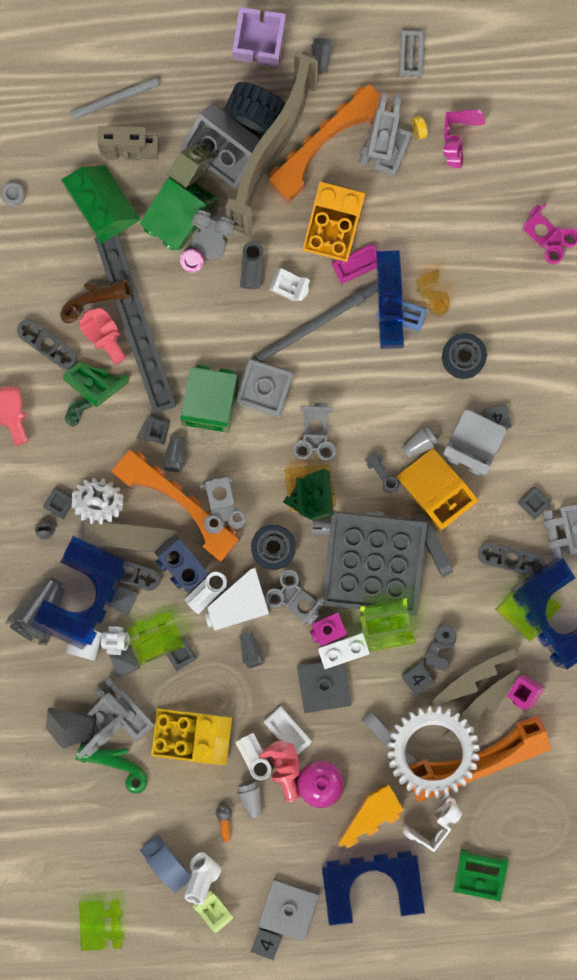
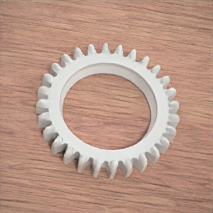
(433, 719)

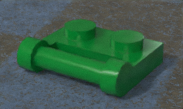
(479, 883)

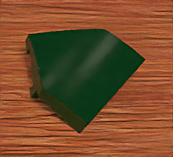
(312, 496)

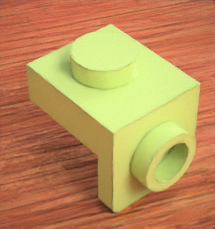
(214, 912)

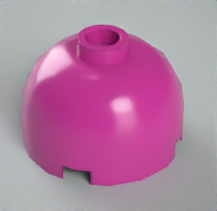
(320, 784)

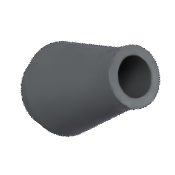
(322, 51)
(174, 456)
(251, 651)

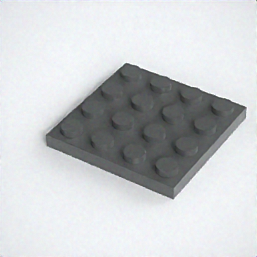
(373, 560)

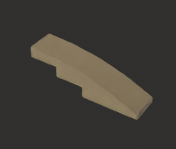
(127, 536)
(466, 684)
(489, 699)

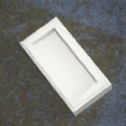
(287, 730)

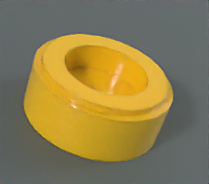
(419, 127)

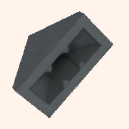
(69, 727)

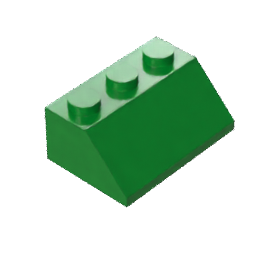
(100, 201)

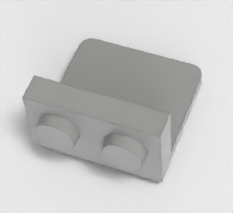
(475, 442)
(108, 718)

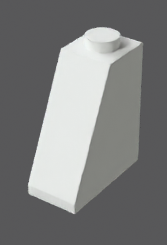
(238, 604)

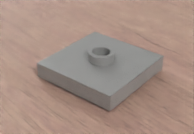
(264, 388)
(288, 910)

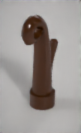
(119, 290)

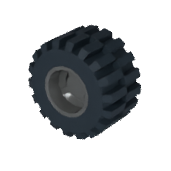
(253, 107)

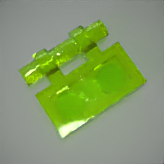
(157, 643)
(93, 926)

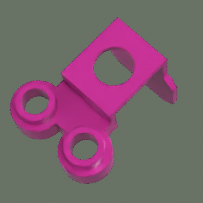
(453, 145)
(555, 237)

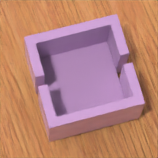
(257, 38)

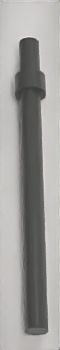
(357, 298)

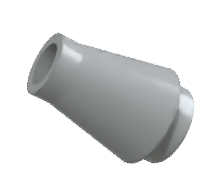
(420, 442)
(250, 797)

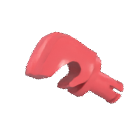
(102, 331)
(11, 413)
(285, 760)

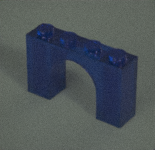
(103, 571)
(533, 596)
(401, 869)

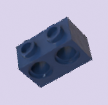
(184, 560)

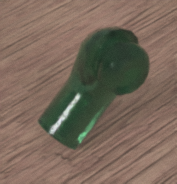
(75, 411)

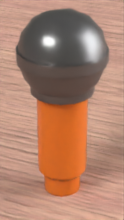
(223, 814)

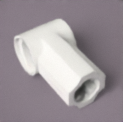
(205, 593)
(250, 751)
(204, 873)

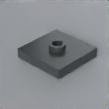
(323, 687)

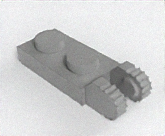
(384, 128)
(135, 721)

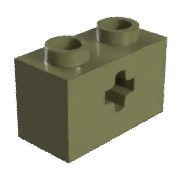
(191, 165)

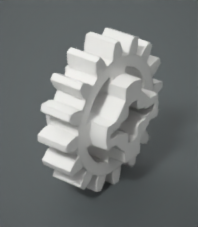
(97, 501)

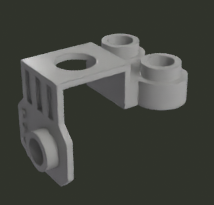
(210, 237)
(315, 440)
(223, 509)
(291, 596)

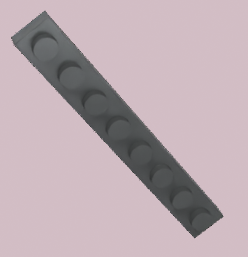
(137, 328)

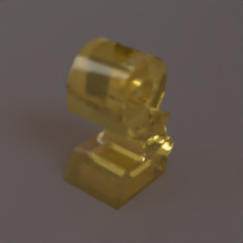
(438, 300)

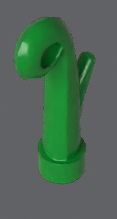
(112, 759)

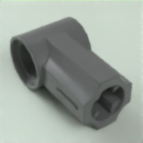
(251, 268)

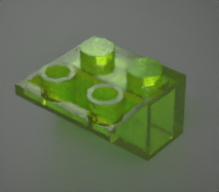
(387, 625)

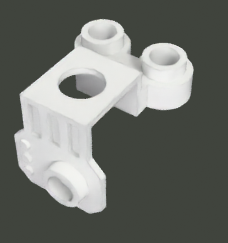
(446, 812)

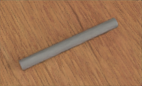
(114, 98)

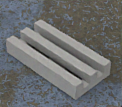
(410, 73)

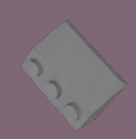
(226, 140)

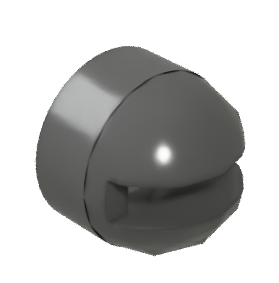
(44, 534)

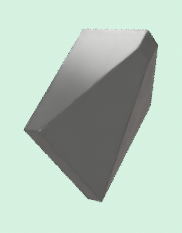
(153, 430)
(123, 599)
(125, 662)

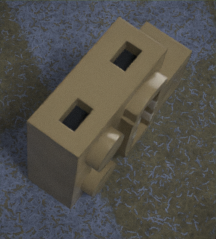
(127, 143)

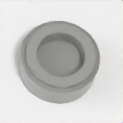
(13, 194)

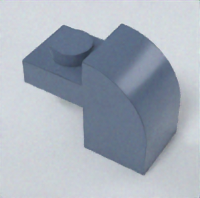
(165, 864)

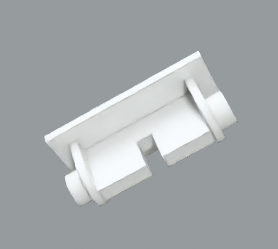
(343, 650)

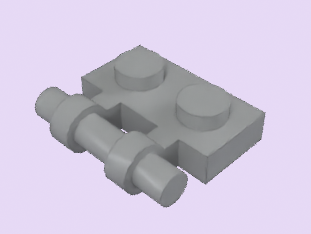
(388, 167)
(569, 522)

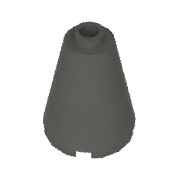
(23, 615)

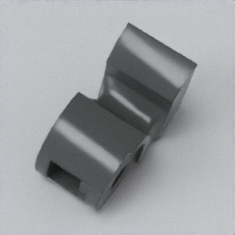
(444, 639)

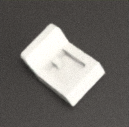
(289, 285)

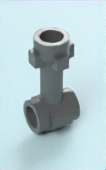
(390, 483)

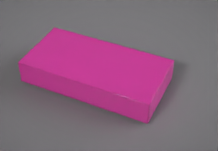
(357, 265)

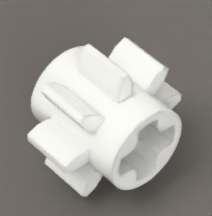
(115, 640)

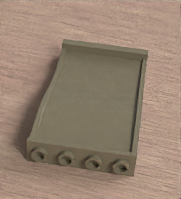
(273, 142)

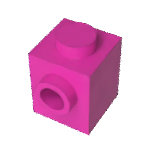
(328, 630)
(525, 692)

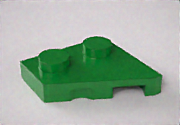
(93, 382)

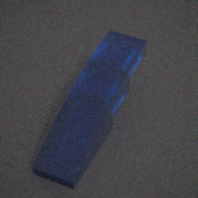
(389, 299)

